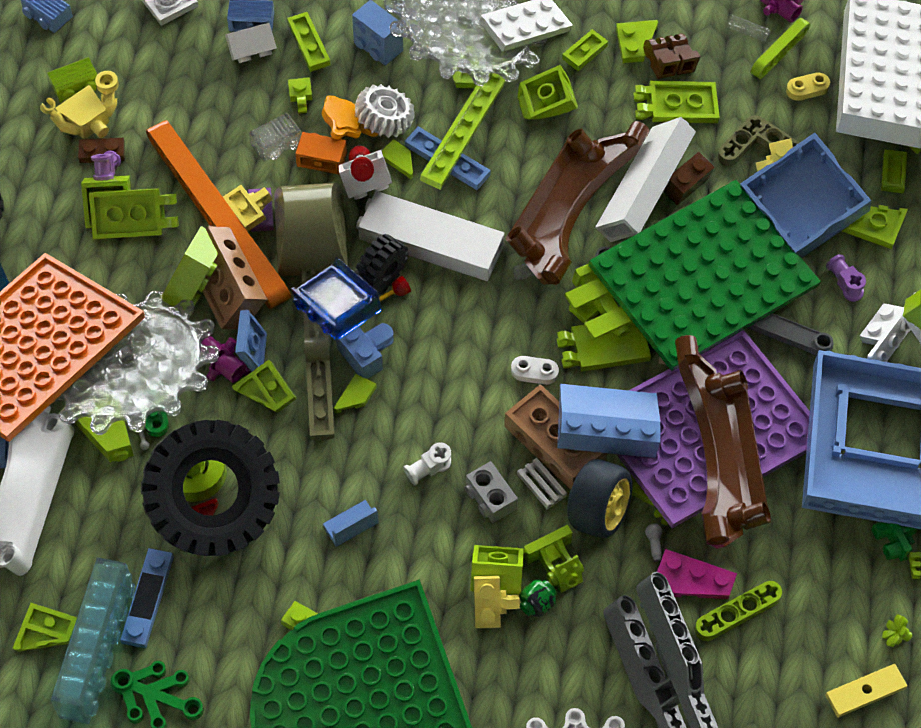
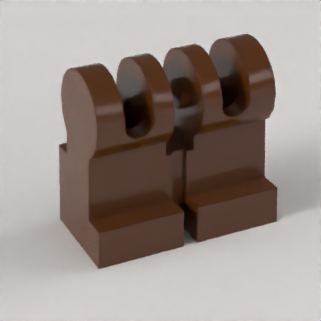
(671, 55)

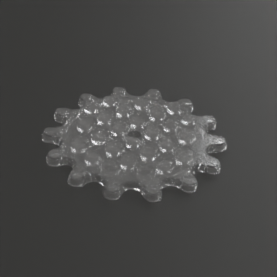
(442, 36)
(165, 365)

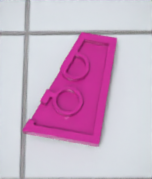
(695, 578)

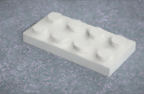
(525, 23)

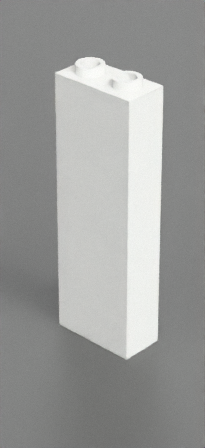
(645, 179)
(433, 235)

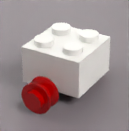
(364, 172)

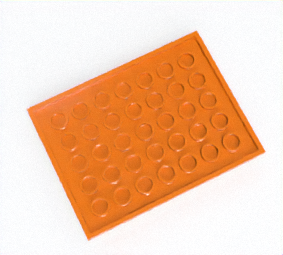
(52, 334)

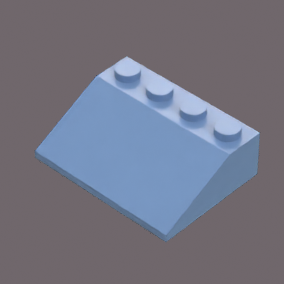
(608, 421)

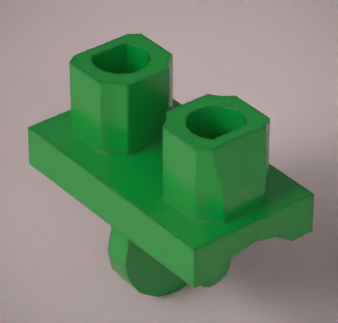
(899, 537)

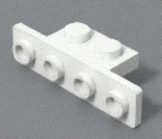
(885, 332)

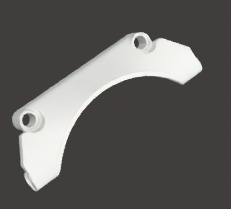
(29, 486)

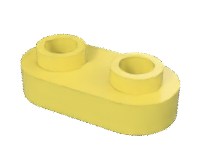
(809, 86)

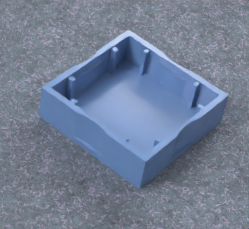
(807, 195)

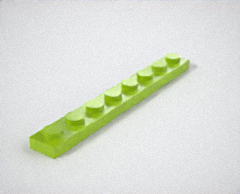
(461, 132)

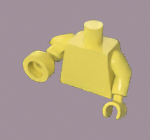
(84, 112)

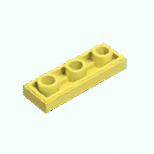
(878, 684)

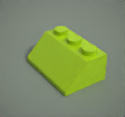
(192, 270)

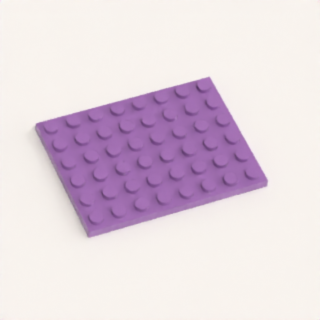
(678, 473)

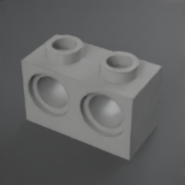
(495, 490)

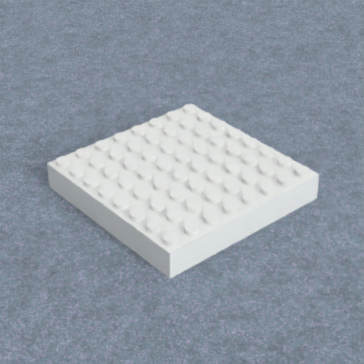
(881, 71)

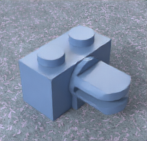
(364, 349)

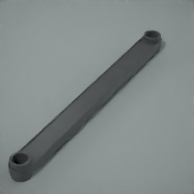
(786, 330)

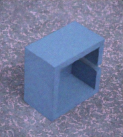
(373, 33)

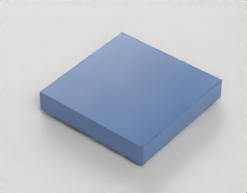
(250, 340)

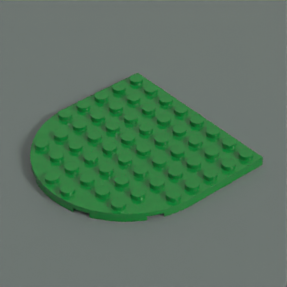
(361, 668)

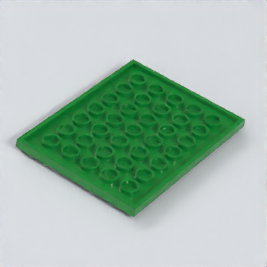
(703, 273)

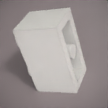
(251, 42)

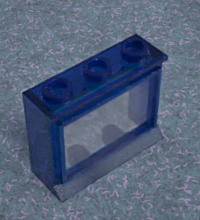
(337, 300)

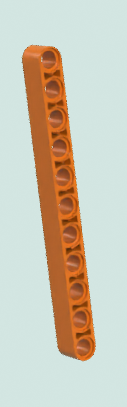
(215, 208)

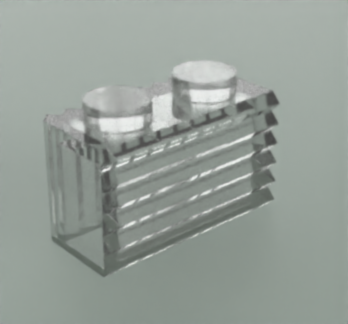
(275, 137)

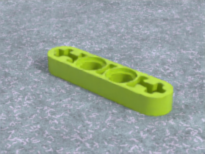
(780, 48)
(740, 613)

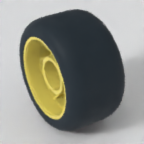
(599, 498)

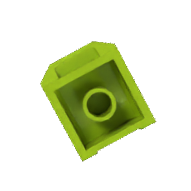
(546, 94)

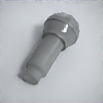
(654, 535)

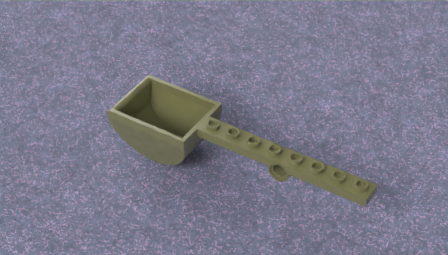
(308, 241)

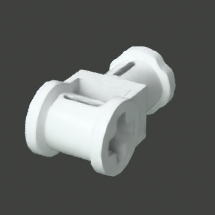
(430, 463)

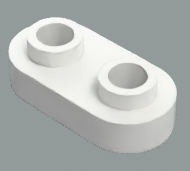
(534, 371)

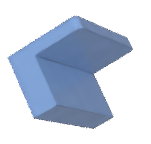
(351, 523)

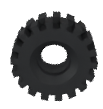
(382, 262)

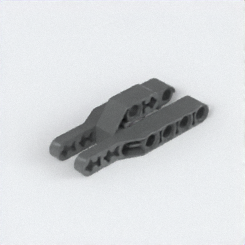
(675, 651)

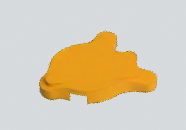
(341, 118)

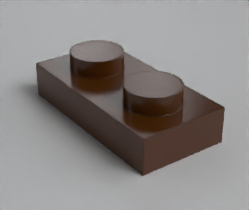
(92, 147)

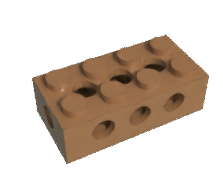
(233, 283)
(536, 427)

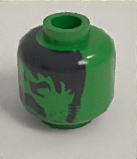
(537, 598)

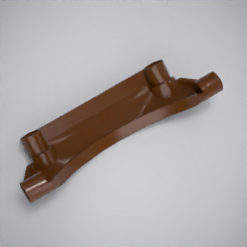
(568, 185)
(729, 441)

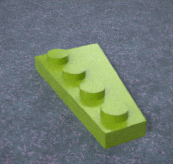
(878, 225)

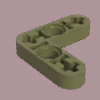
(758, 135)

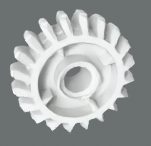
(384, 110)

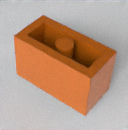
(320, 152)

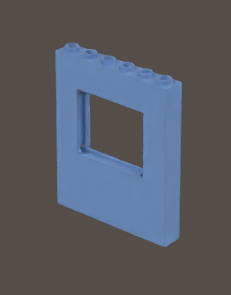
(859, 480)

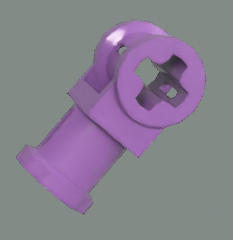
(105, 165)
(848, 277)

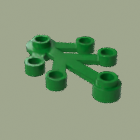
(154, 692)

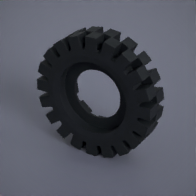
(165, 497)

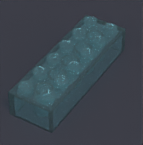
(93, 641)

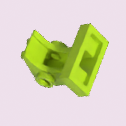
(552, 548)

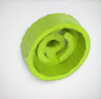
(204, 485)

